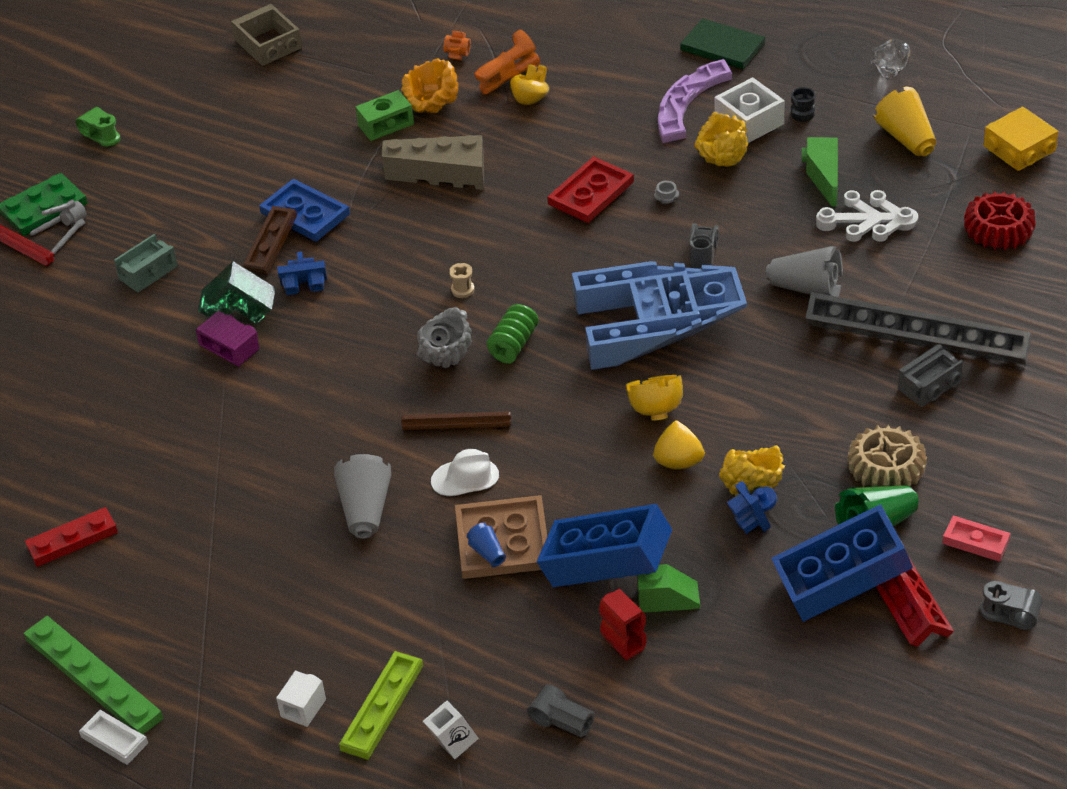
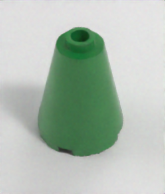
(897, 502)

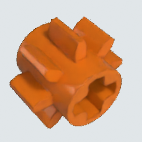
(457, 45)

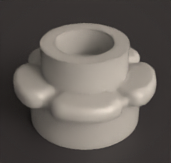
(666, 192)

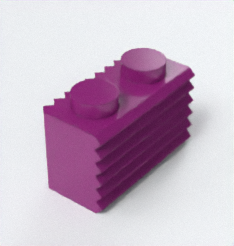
(228, 338)

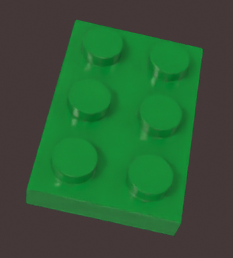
(26, 208)

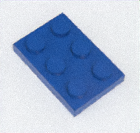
(314, 210)

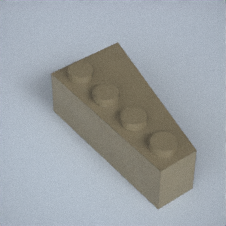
(435, 160)

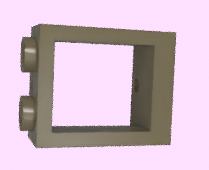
(267, 19)

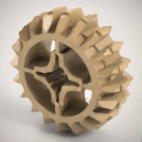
(887, 457)

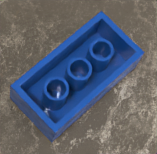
(605, 545)
(842, 562)

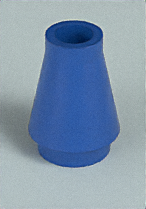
(485, 543)

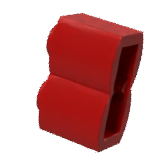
(622, 624)

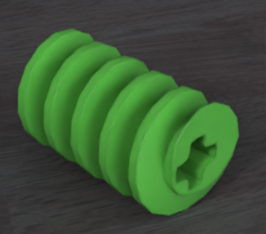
(512, 333)

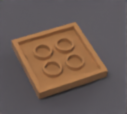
(518, 527)

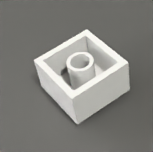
(754, 105)

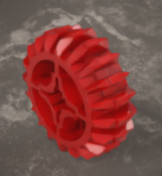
(999, 220)

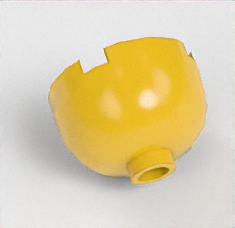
(656, 395)

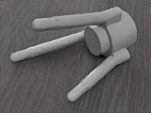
(72, 214)

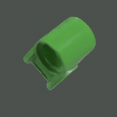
(98, 127)

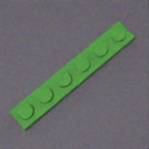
(93, 675)

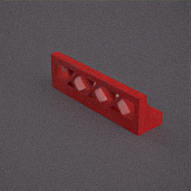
(914, 607)

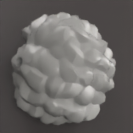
(453, 334)

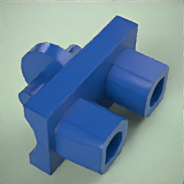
(302, 271)
(750, 508)

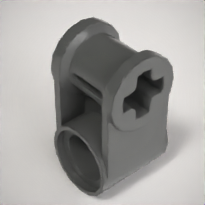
(702, 245)
(1013, 606)

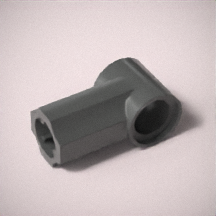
(554, 708)

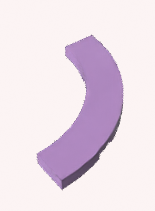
(682, 93)

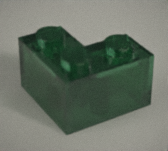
(237, 291)

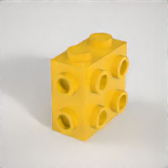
(1020, 138)

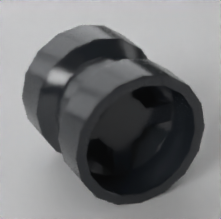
(803, 104)

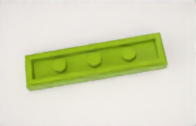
(381, 705)

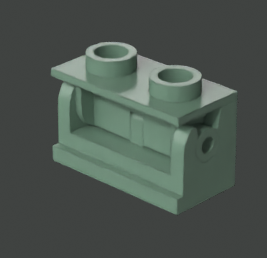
(145, 263)

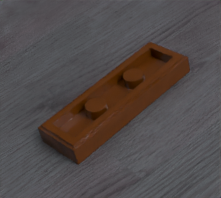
(270, 240)

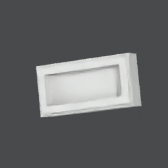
(113, 737)

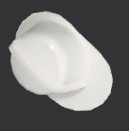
(466, 473)

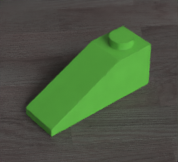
(822, 165)

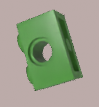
(384, 115)

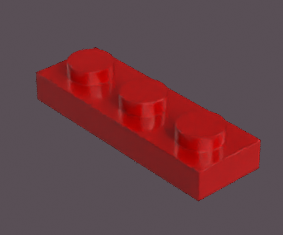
(71, 536)

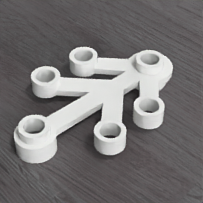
(898, 218)

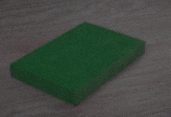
(721, 42)

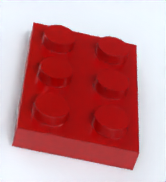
(590, 189)

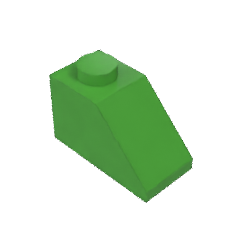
(667, 590)

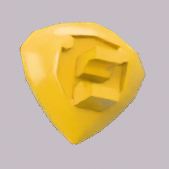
(530, 88)
(678, 448)

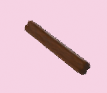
(456, 420)

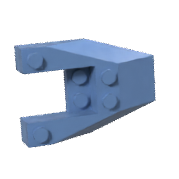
(667, 303)

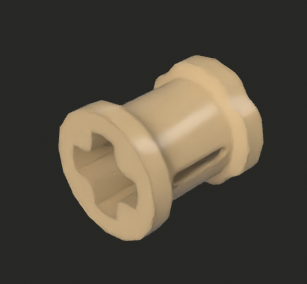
(461, 276)

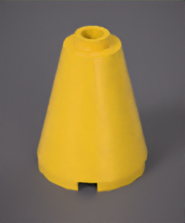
(906, 121)

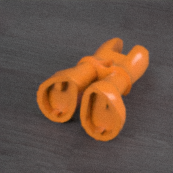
(504, 68)

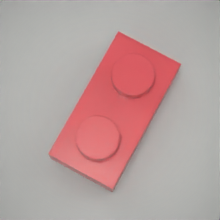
(976, 538)

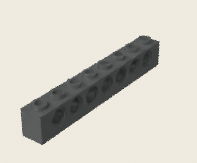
(919, 328)

